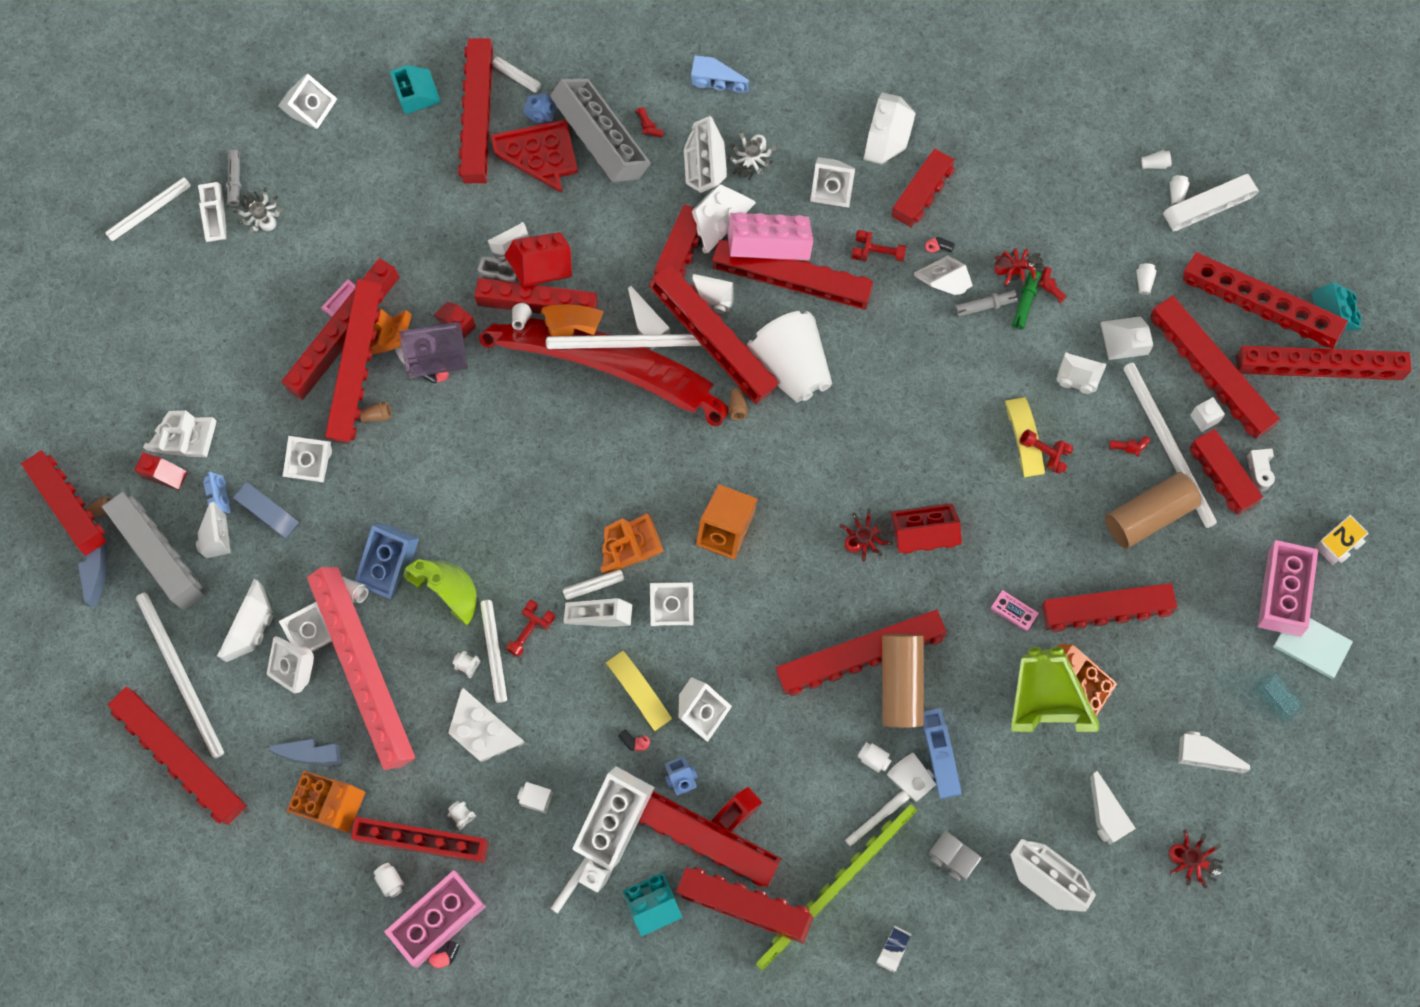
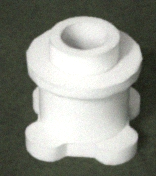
(466, 663)
(460, 814)

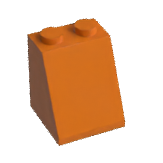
(726, 521)

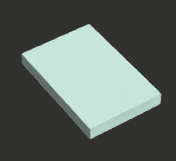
(1317, 648)

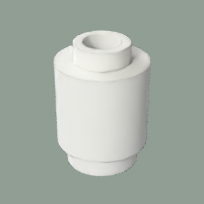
(874, 757)
(388, 880)

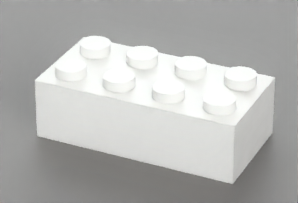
(613, 818)

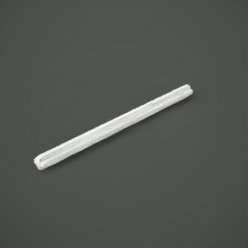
(618, 341)
(1166, 438)
(180, 675)

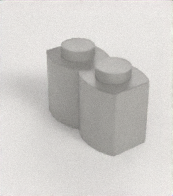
(495, 270)
(954, 856)

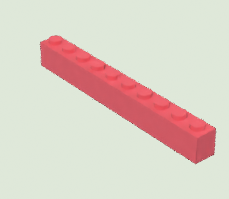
(361, 668)

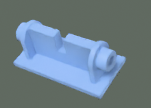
(215, 485)

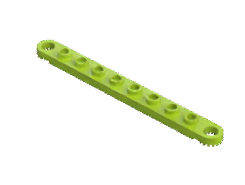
(843, 878)

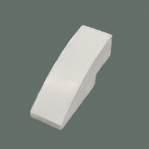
(212, 211)

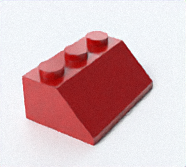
(540, 258)
(926, 528)

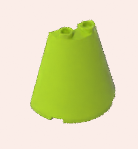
(448, 582)
(1050, 693)

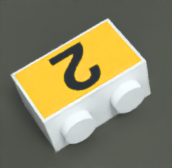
(1341, 540)

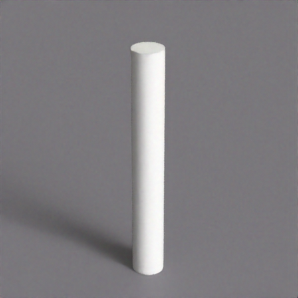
(560, 901)

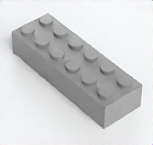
(600, 130)
(154, 550)

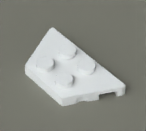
(714, 212)
(480, 729)

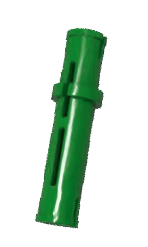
(1028, 293)

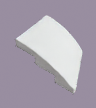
(181, 436)

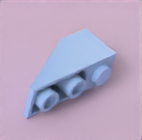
(714, 74)

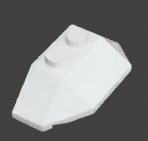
(889, 129)
(704, 156)
(248, 625)
(1051, 877)

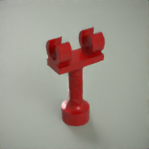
(866, 237)
(1029, 439)
(516, 647)

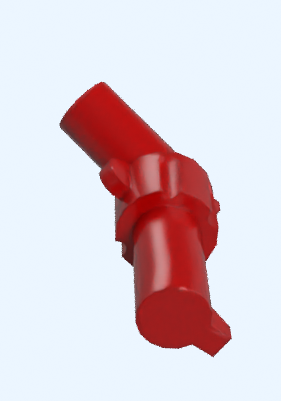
(647, 125)
(1050, 285)
(1130, 446)

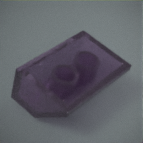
(433, 349)

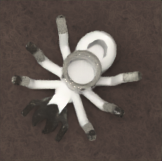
(753, 151)
(259, 212)

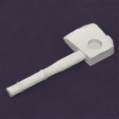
(912, 780)

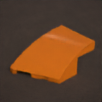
(565, 318)
(388, 330)
(627, 545)

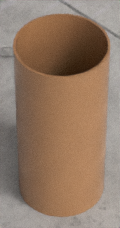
(1153, 510)
(903, 680)

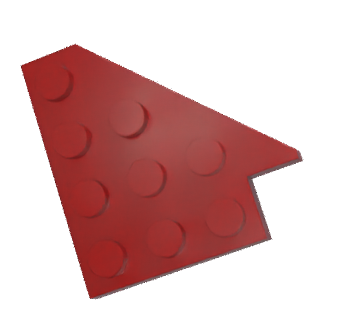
(539, 151)

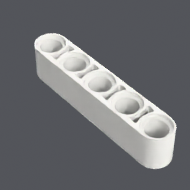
(1210, 202)

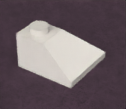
(308, 102)
(832, 182)
(946, 275)
(1126, 338)
(213, 533)
(702, 708)

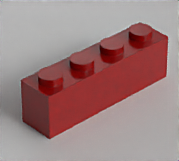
(923, 187)
(680, 243)
(1225, 472)

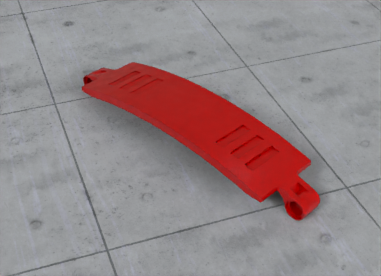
(632, 364)

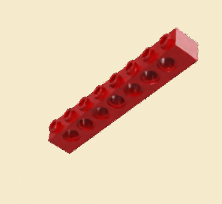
(1274, 297)
(1323, 362)

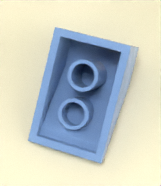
(385, 559)

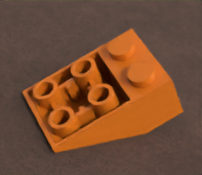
(1093, 680)
(326, 801)

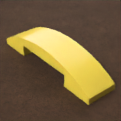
(1022, 419)
(639, 690)

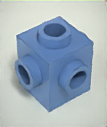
(540, 108)
(680, 775)

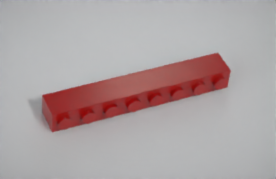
(476, 111)
(797, 276)
(713, 334)
(331, 338)
(353, 362)
(1214, 367)
(853, 654)
(177, 755)
(710, 840)

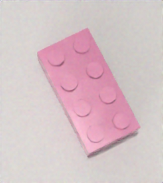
(769, 236)
(1288, 588)
(435, 919)

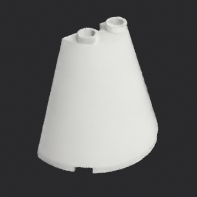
(793, 354)

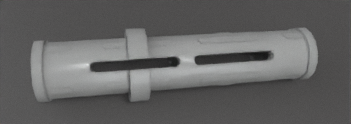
(233, 184)
(993, 301)

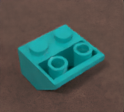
(414, 88)
(1339, 302)
(652, 904)

